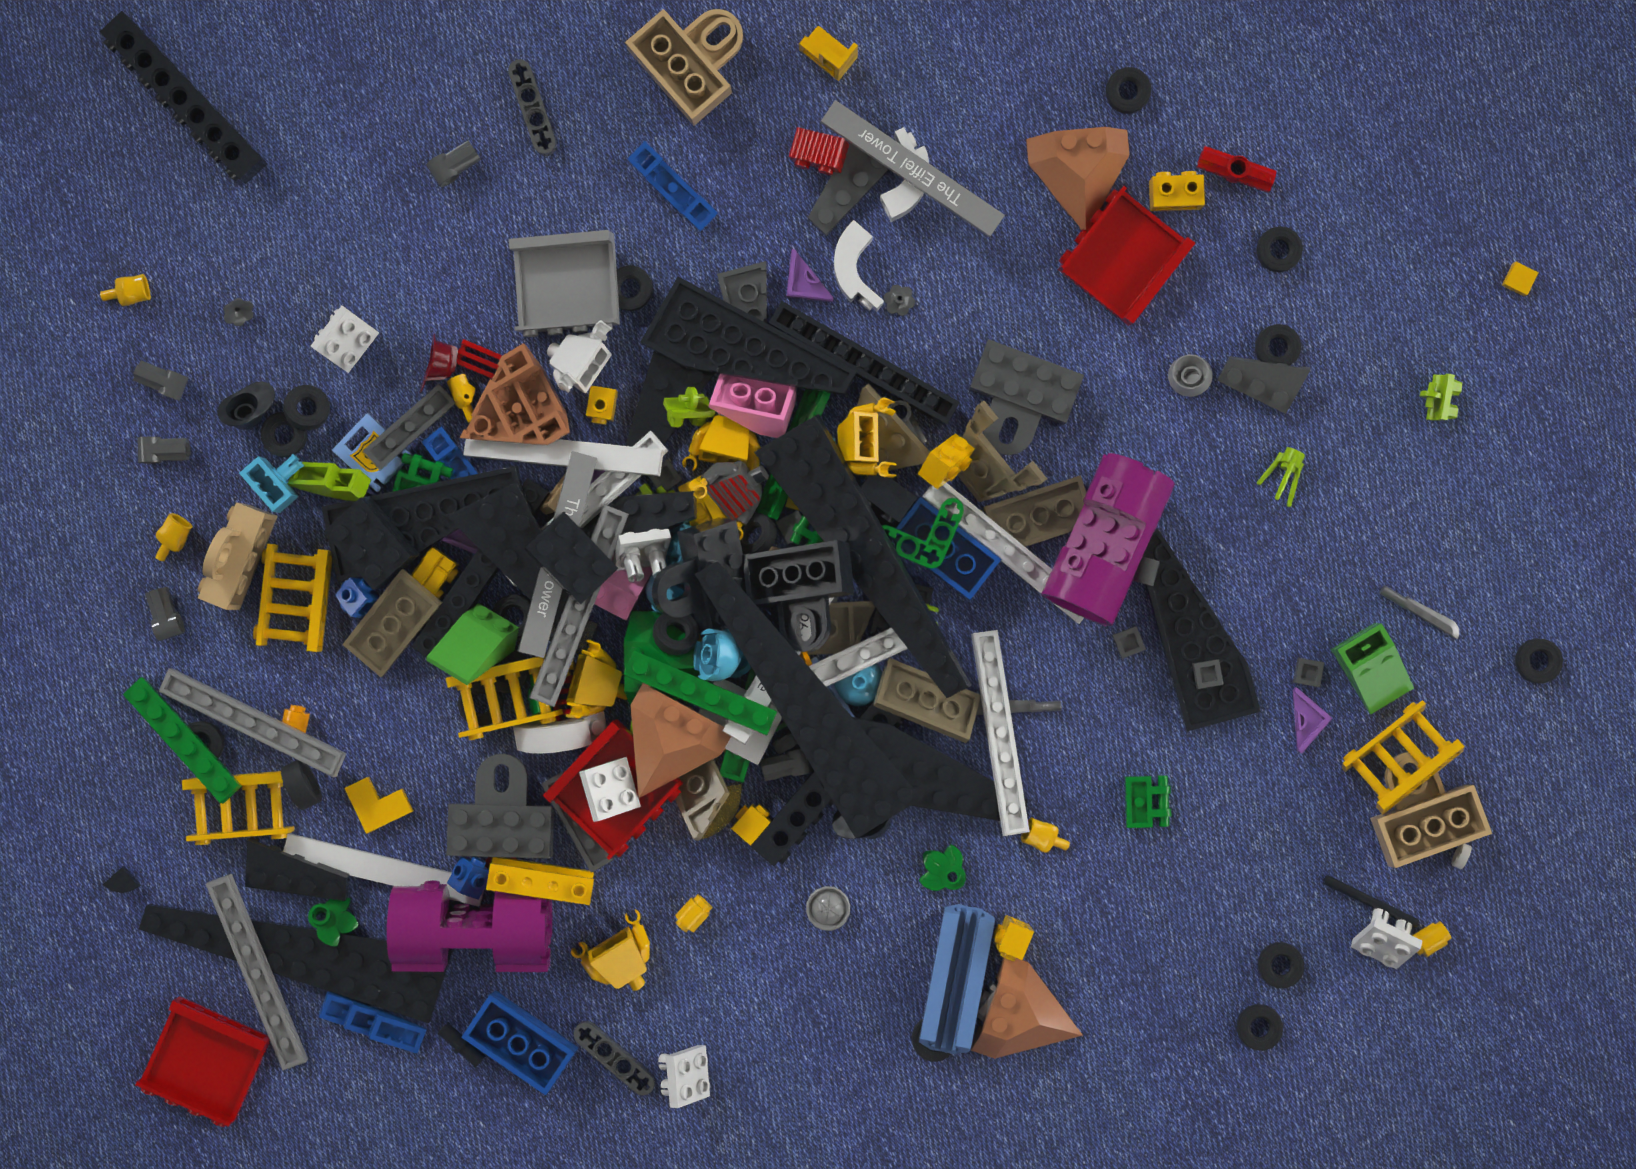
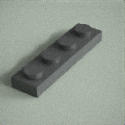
(409, 427)
(590, 850)

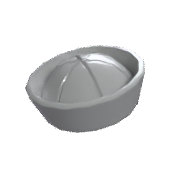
(1190, 375)
(828, 908)

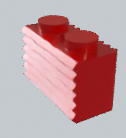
(818, 151)

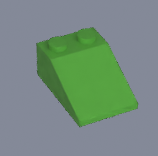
(474, 644)

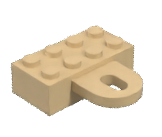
(684, 60)
(235, 556)
(1428, 819)

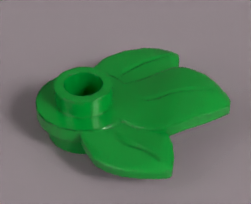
(940, 867)
(337, 920)

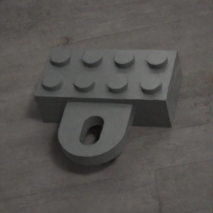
(1023, 390)
(500, 821)

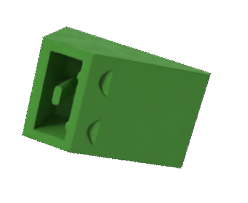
(1373, 667)

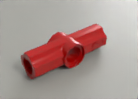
(1252, 173)

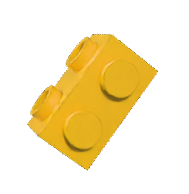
(1176, 191)
(946, 461)
(1012, 938)

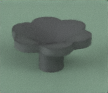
(896, 306)
(238, 312)

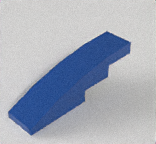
(372, 1022)

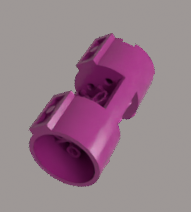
(1108, 539)
(426, 926)

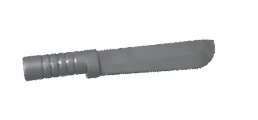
(1429, 615)
(1018, 706)

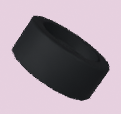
(301, 784)

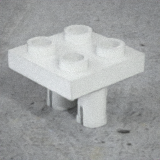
(344, 338)
(640, 551)
(609, 789)
(1387, 943)
(686, 1076)

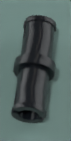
(461, 1046)

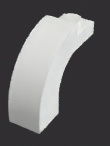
(905, 196)
(848, 249)
(558, 735)

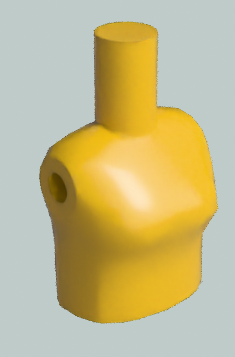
(128, 290)
(462, 394)
(172, 535)
(1043, 836)

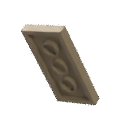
(1041, 512)
(392, 623)
(918, 699)

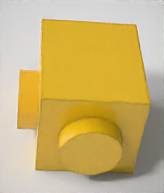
(601, 404)
(751, 822)

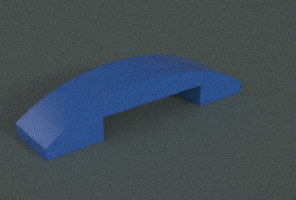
(672, 186)
(445, 450)

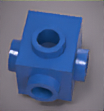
(356, 597)
(469, 877)

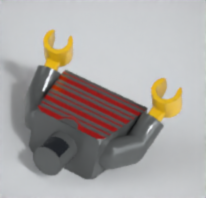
(732, 489)

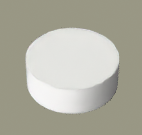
(1461, 856)

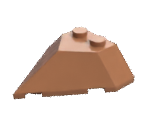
(1079, 167)
(518, 404)
(670, 739)
(1021, 1014)

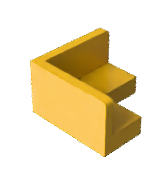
(828, 52)

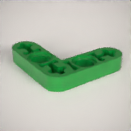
(932, 542)

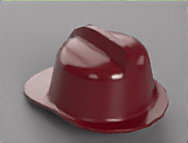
(441, 363)

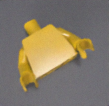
(860, 439)
(723, 442)
(594, 683)
(618, 958)

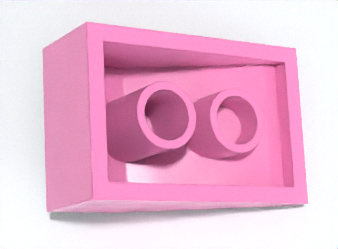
(754, 404)
(620, 595)

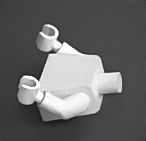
(580, 358)

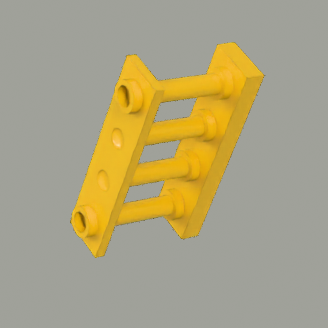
(317, 587)
(511, 672)
(1407, 782)
(249, 784)
(540, 880)

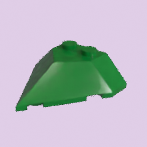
(640, 639)

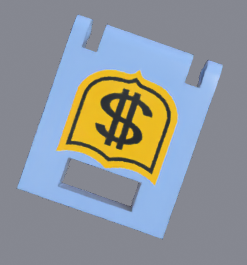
(357, 460)

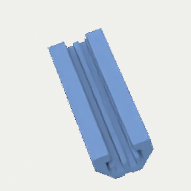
(957, 979)

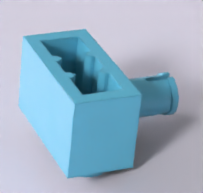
(271, 482)

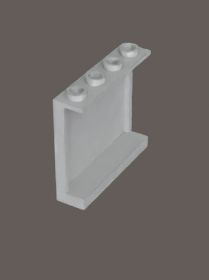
(565, 282)

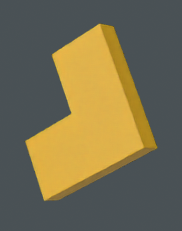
(375, 811)

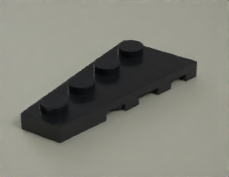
(287, 873)

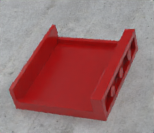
(1124, 256)
(617, 830)
(204, 1062)

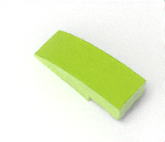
(330, 481)

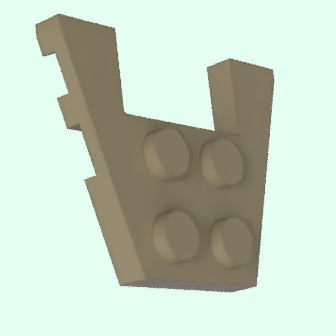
(988, 472)

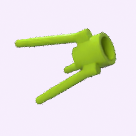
(1291, 463)

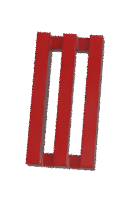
(462, 352)

